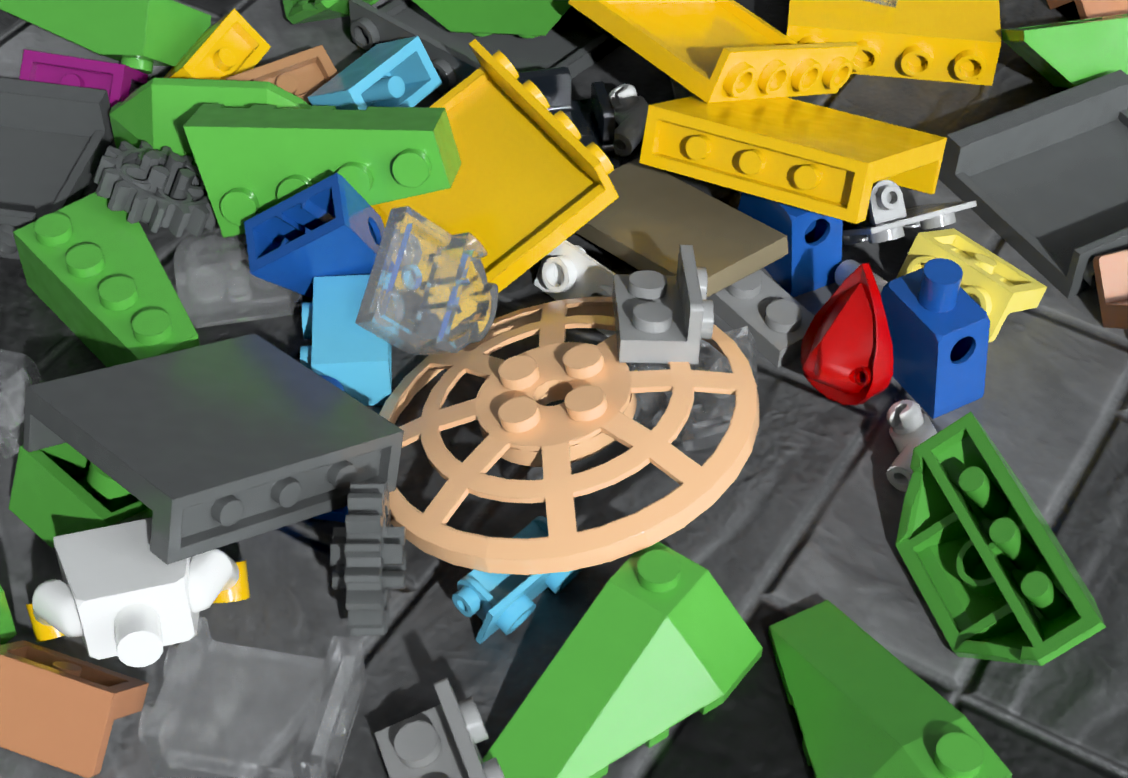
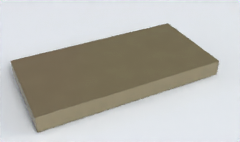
(663, 212)

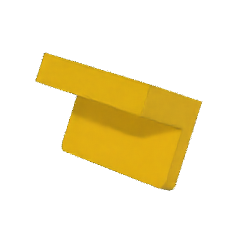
(222, 51)

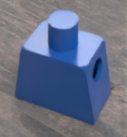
(314, 235)
(812, 243)
(937, 337)

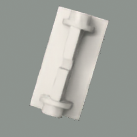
(573, 274)

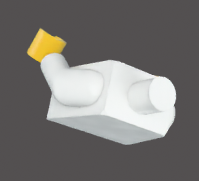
(126, 596)

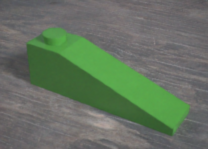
(125, 30)
(65, 493)
(633, 667)
(867, 709)

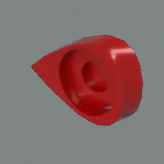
(849, 342)

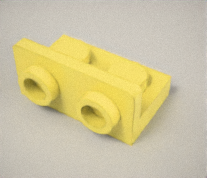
(985, 277)

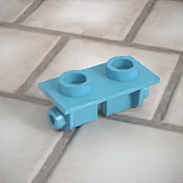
(507, 599)

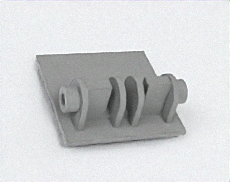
(889, 218)

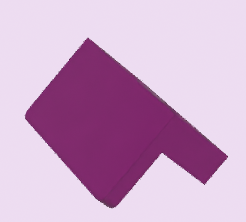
(81, 73)

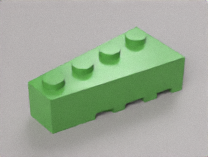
(270, 154)
(104, 282)

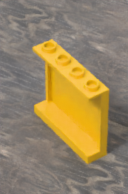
(913, 41)
(722, 48)
(790, 152)
(520, 175)

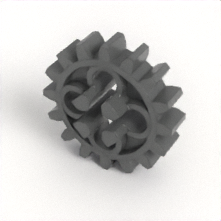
(155, 188)
(368, 558)

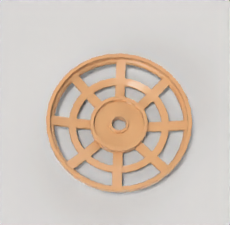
(594, 414)

